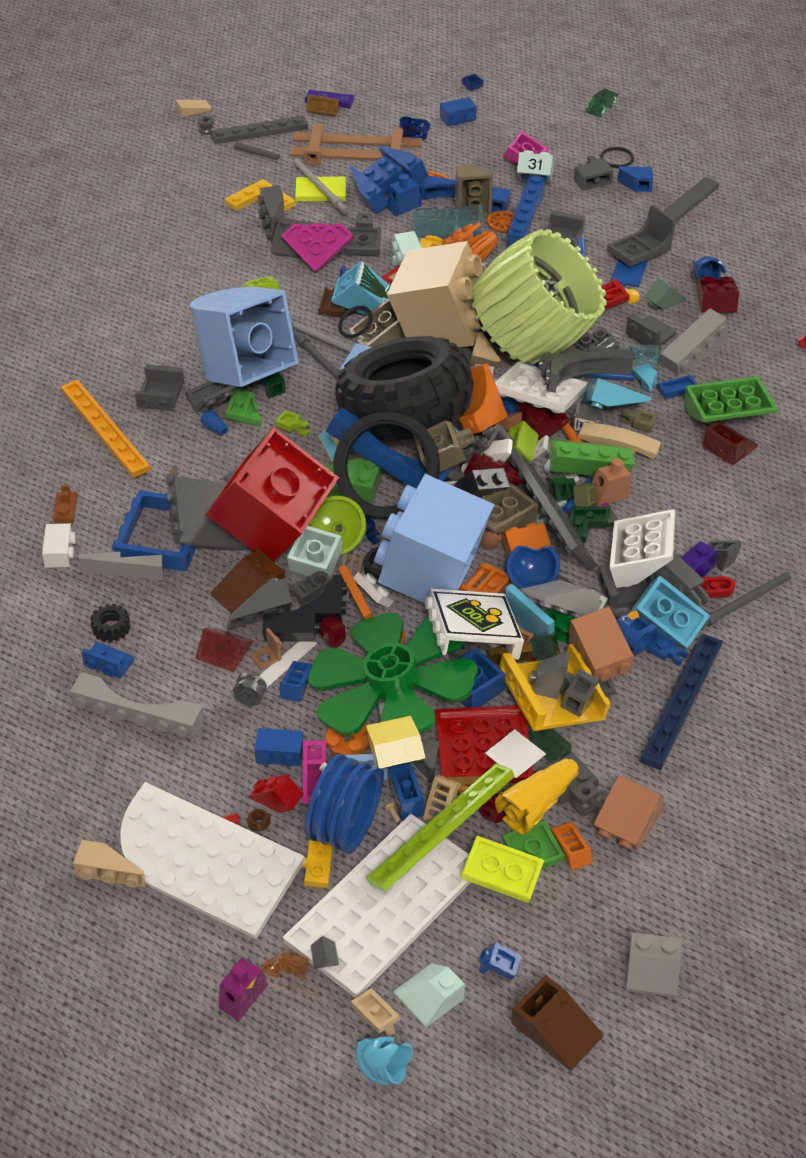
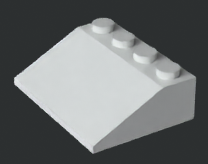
(641, 546)

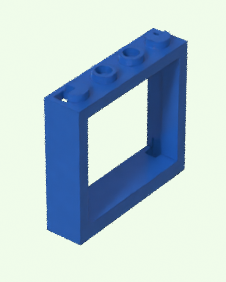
(171, 560)

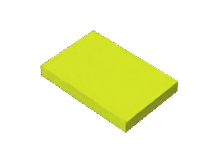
(308, 191)
(502, 869)

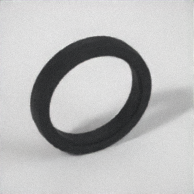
(355, 431)

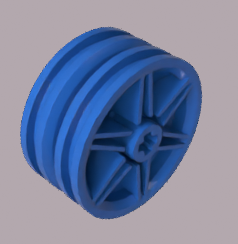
(344, 803)

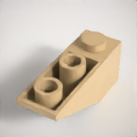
(103, 863)

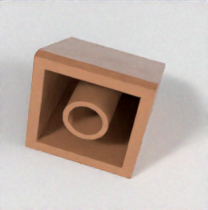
(601, 644)
(629, 813)

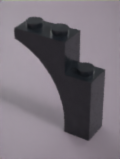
(482, 482)
(304, 622)

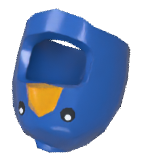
(636, 631)

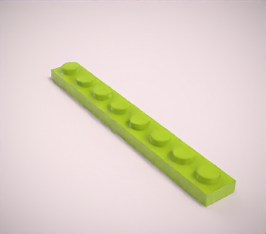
(440, 827)

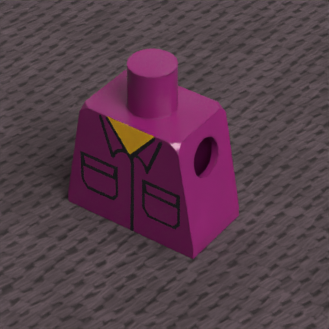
(243, 984)

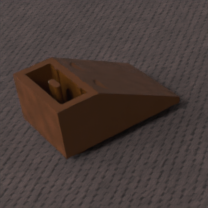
(556, 1023)

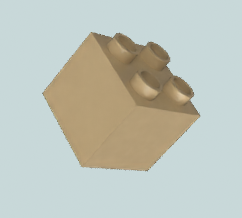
(436, 293)

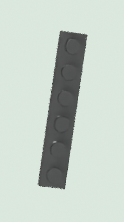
(259, 129)

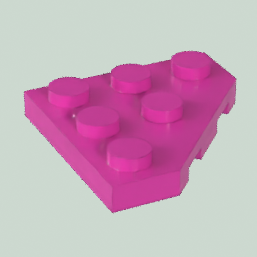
(317, 242)

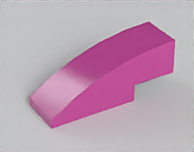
(313, 757)

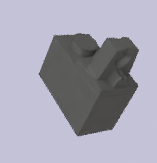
(593, 174)

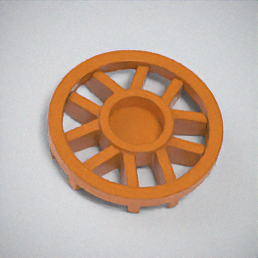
(500, 221)

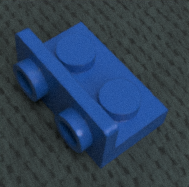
(107, 659)

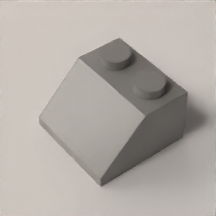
(654, 964)

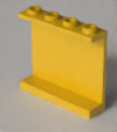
(544, 711)

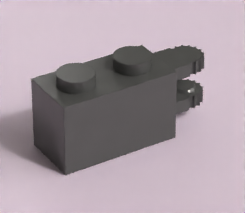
(684, 579)

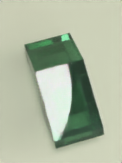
(600, 101)
(545, 646)

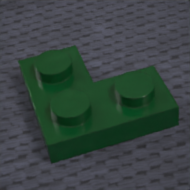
(585, 517)

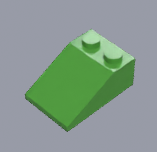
(364, 477)

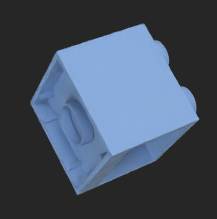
(431, 539)

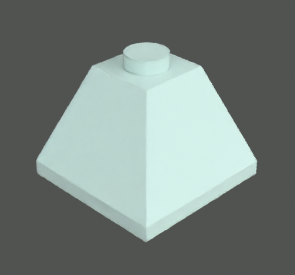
(431, 993)

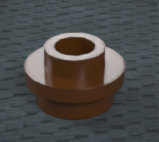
(255, 815)

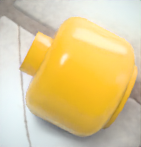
(633, 296)

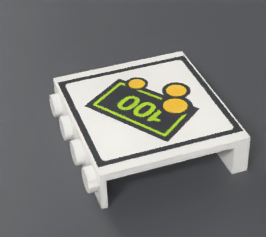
(473, 618)

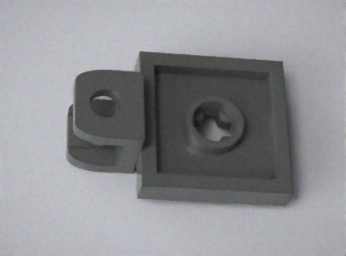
(364, 231)
(581, 789)

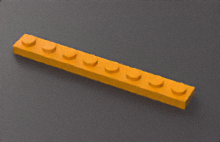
(105, 429)

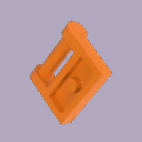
(495, 581)

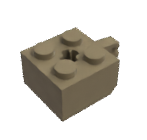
(449, 444)

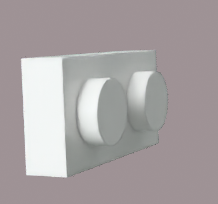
(377, 592)

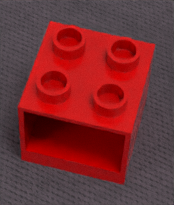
(272, 495)

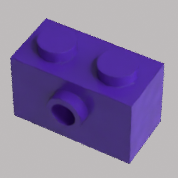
(700, 558)

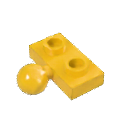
(317, 865)

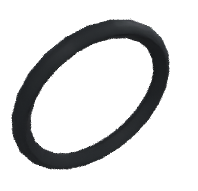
(618, 148)
(349, 311)

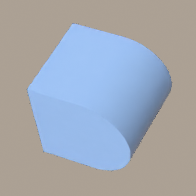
(243, 334)

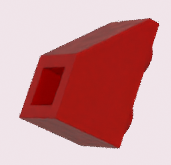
(276, 793)

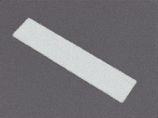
(281, 666)

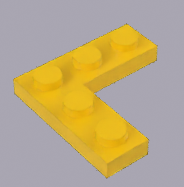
(249, 195)

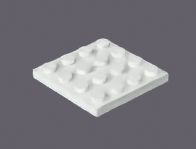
(527, 385)

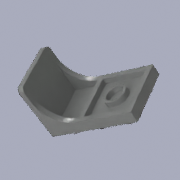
(651, 240)

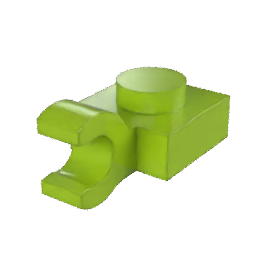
(290, 421)

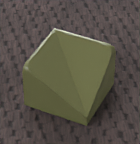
(585, 494)

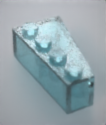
(438, 222)

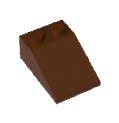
(245, 580)

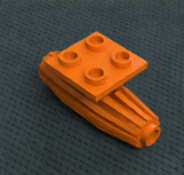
(480, 244)

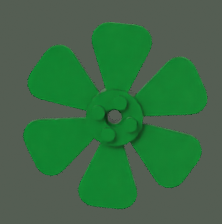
(389, 675)

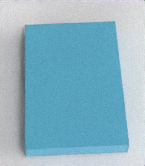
(528, 614)

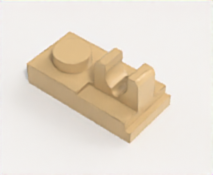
(376, 1012)

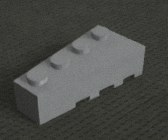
(696, 342)

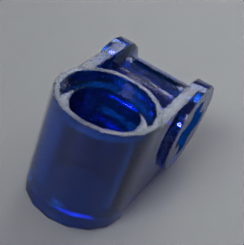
(412, 127)

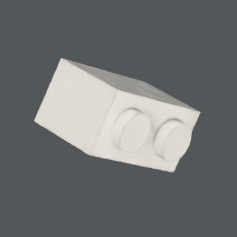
(58, 545)

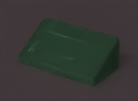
(550, 743)

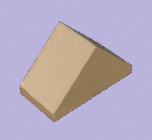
(484, 352)

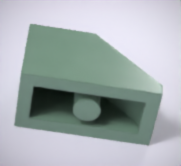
(664, 295)

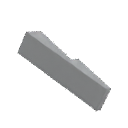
(113, 564)

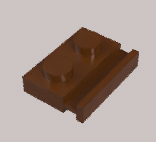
(328, 306)

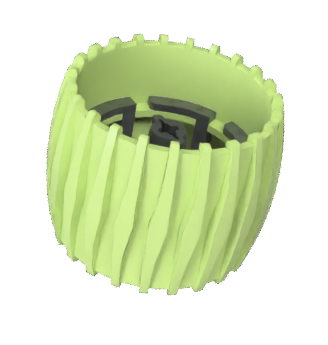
(538, 296)

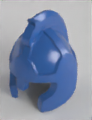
(708, 266)

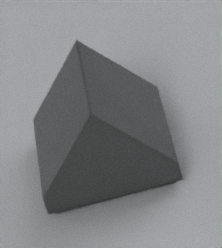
(324, 953)

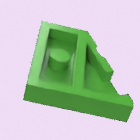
(243, 408)

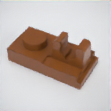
(65, 505)

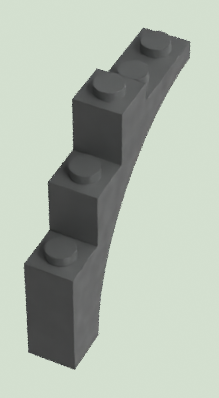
(576, 362)

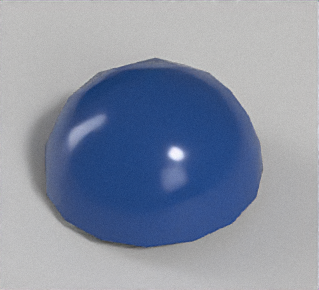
(532, 566)

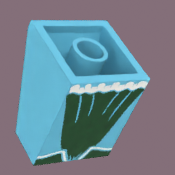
(360, 288)

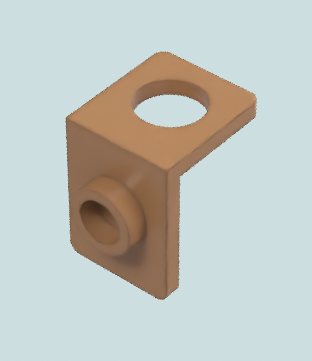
(272, 650)

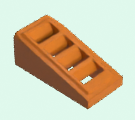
(576, 858)

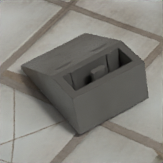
(271, 208)

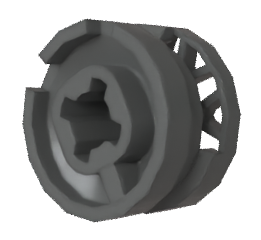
(248, 690)

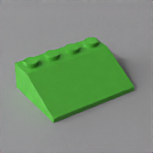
(728, 399)

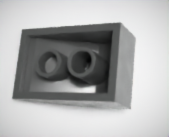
(269, 598)

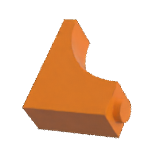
(486, 404)

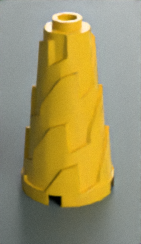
(533, 797)

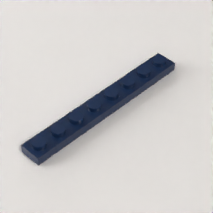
(681, 702)

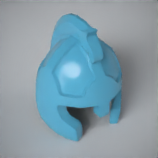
(383, 1059)

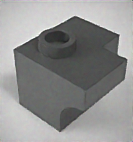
(578, 692)

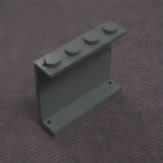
(189, 504)

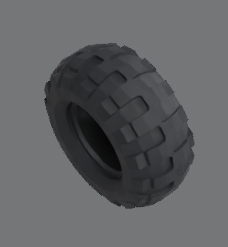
(409, 377)

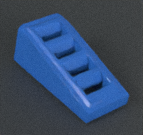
(295, 683)

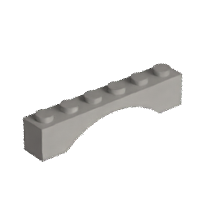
(177, 718)

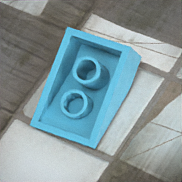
(606, 394)
(670, 612)

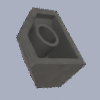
(550, 675)

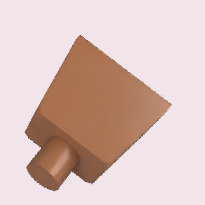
(612, 482)

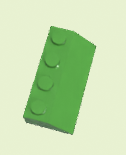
(586, 457)

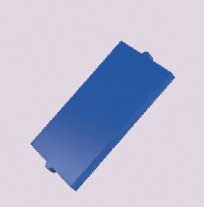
(629, 275)

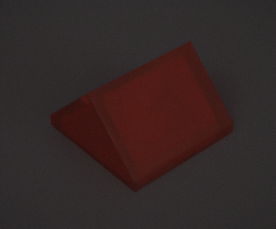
(222, 648)

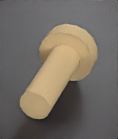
(391, 807)

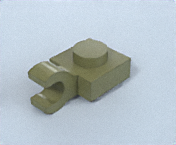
(642, 420)

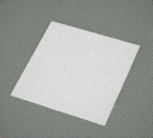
(515, 753)

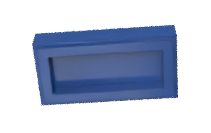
(675, 387)

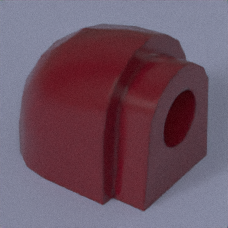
(332, 631)
(489, 811)

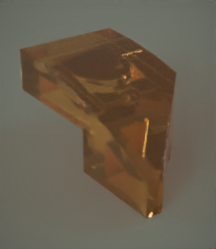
(286, 962)

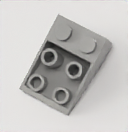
(564, 596)

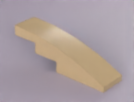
(617, 436)

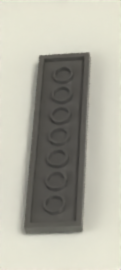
(551, 509)

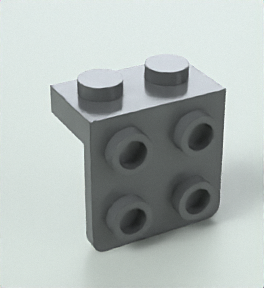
(649, 330)
(208, 394)
(485, 440)

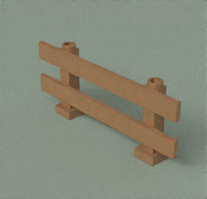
(314, 153)

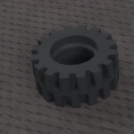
(111, 632)

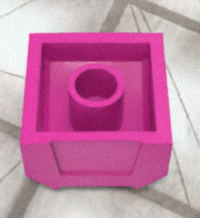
(523, 143)

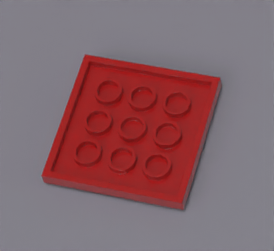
(471, 732)

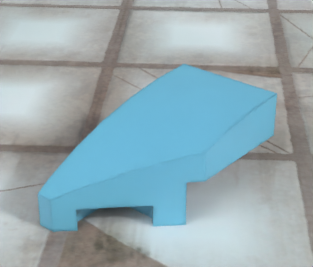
(646, 375)

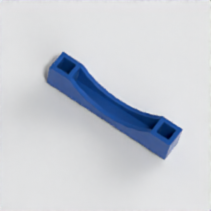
(442, 187)
(523, 217)
(402, 467)

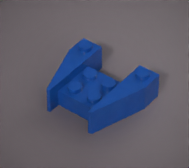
(377, 178)

